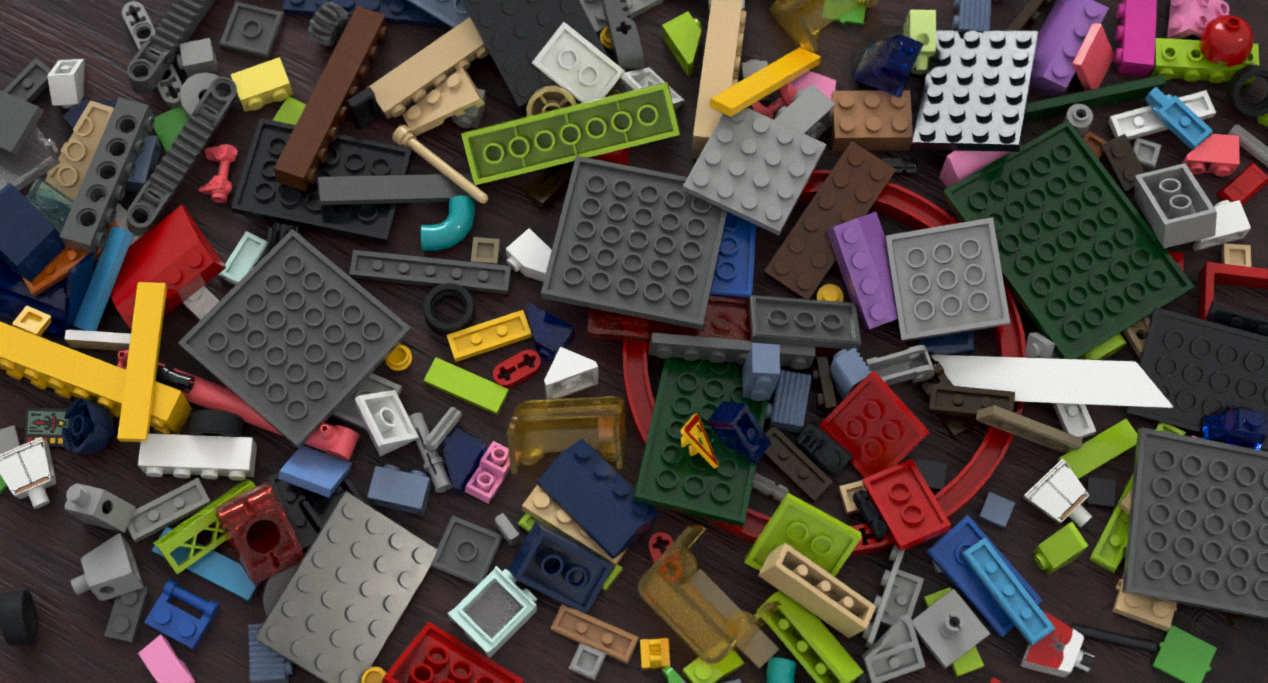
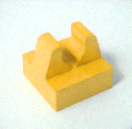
(32, 321)
(654, 653)

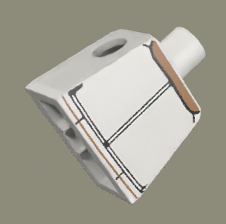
(29, 471)
(1060, 495)

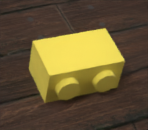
(262, 84)

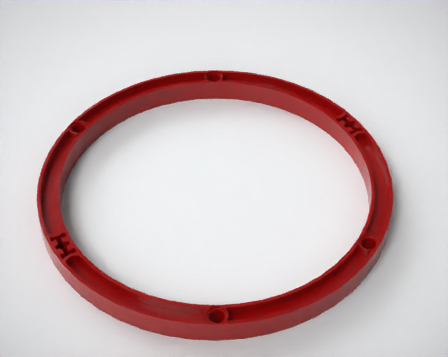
(1009, 341)

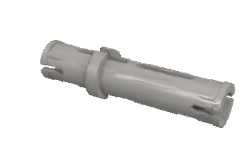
(432, 461)

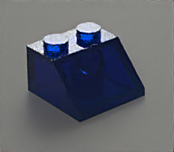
(889, 63)

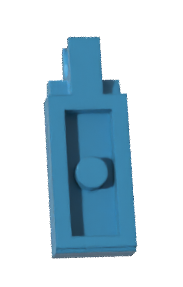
(1178, 118)

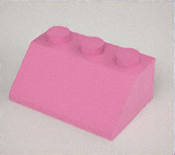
(965, 163)

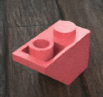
(1215, 155)

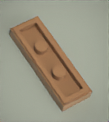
(594, 633)

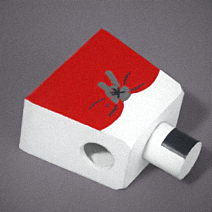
(1058, 651)

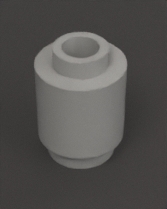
(1080, 117)

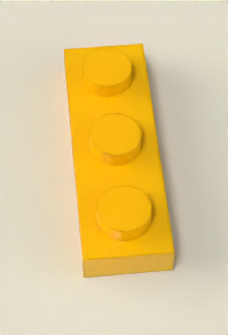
(489, 336)

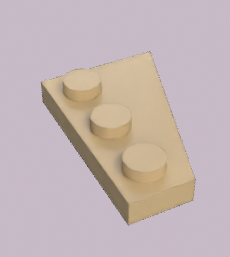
(445, 100)

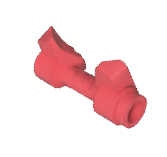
(786, 96)
(219, 186)

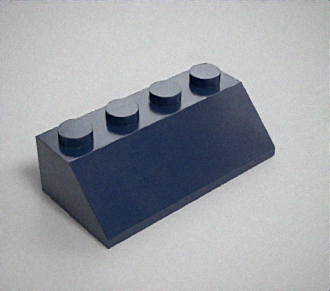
(597, 498)

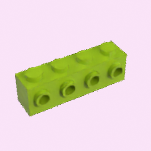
(1185, 61)
(811, 642)

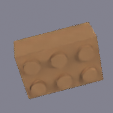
(871, 120)

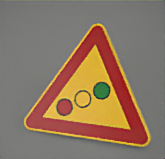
(695, 434)

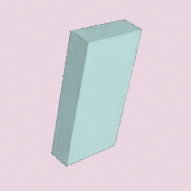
(244, 257)

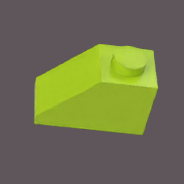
(683, 39)
(1059, 549)
(704, 672)

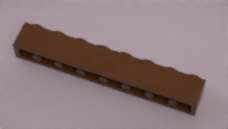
(328, 101)

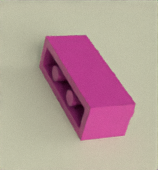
(1136, 37)

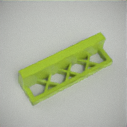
(194, 525)

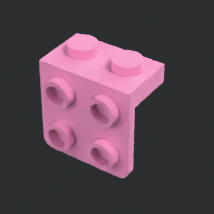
(1192, 16)

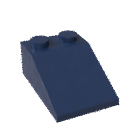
(26, 236)
(560, 568)

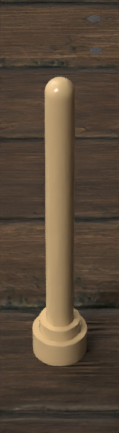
(405, 138)

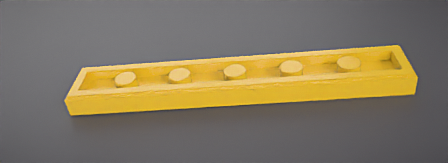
(764, 82)
(142, 362)

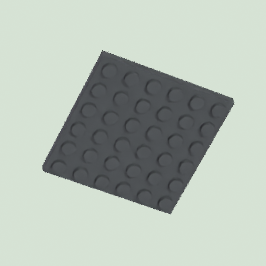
(634, 244)
(295, 338)
(1198, 524)

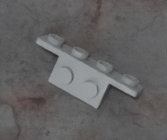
(897, 598)

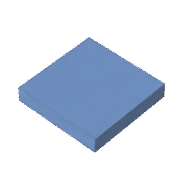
(315, 471)

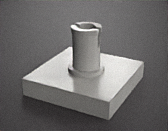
(949, 629)

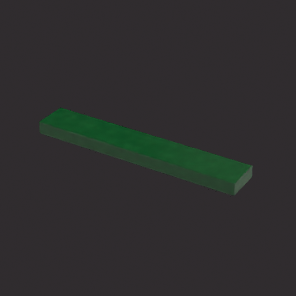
(1094, 98)

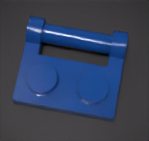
(176, 622)

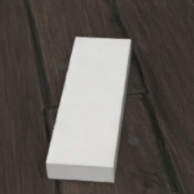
(98, 340)

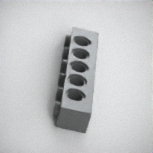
(114, 139)

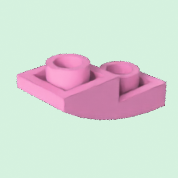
(490, 473)
(164, 663)

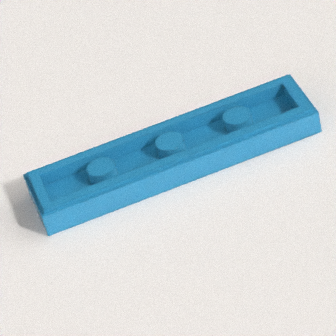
(103, 279)
(216, 570)
(1008, 591)

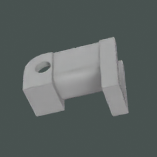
(903, 366)

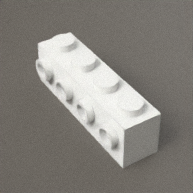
(198, 456)

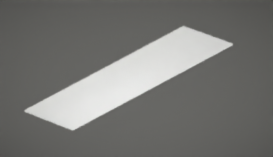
(1056, 379)

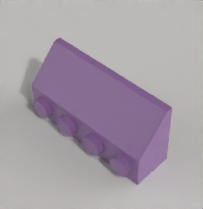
(1060, 42)
(865, 268)

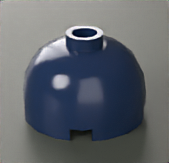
(88, 427)

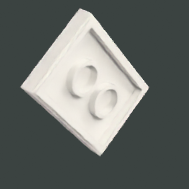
(577, 65)

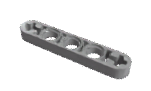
(146, 24)

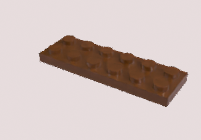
(843, 197)

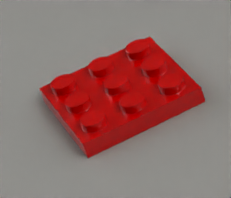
(874, 426)

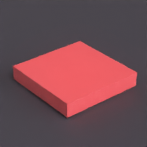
(1093, 58)

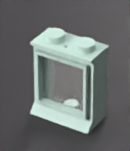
(494, 611)

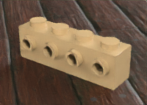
(817, 590)

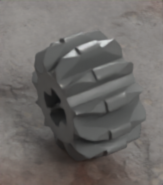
(328, 23)

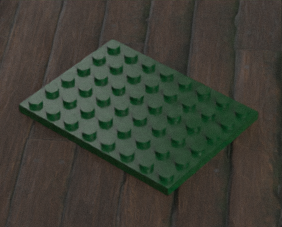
(1070, 242)

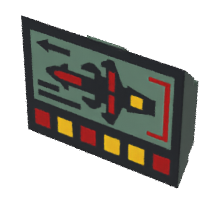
(45, 424)

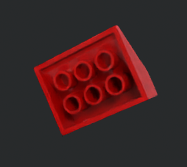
(169, 254)
(444, 659)

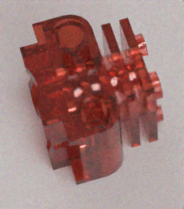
(276, 548)

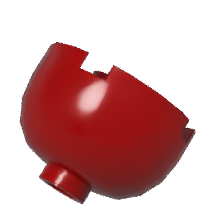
(1227, 40)

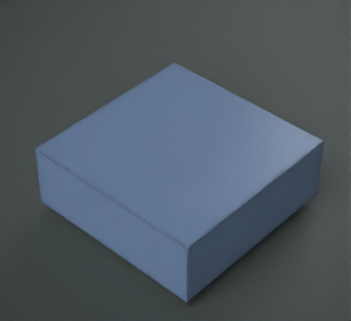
(996, 510)

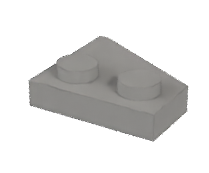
(894, 652)

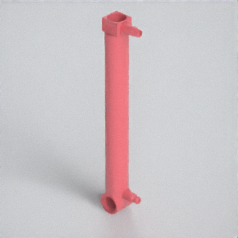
(333, 440)

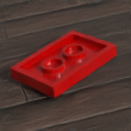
(906, 504)

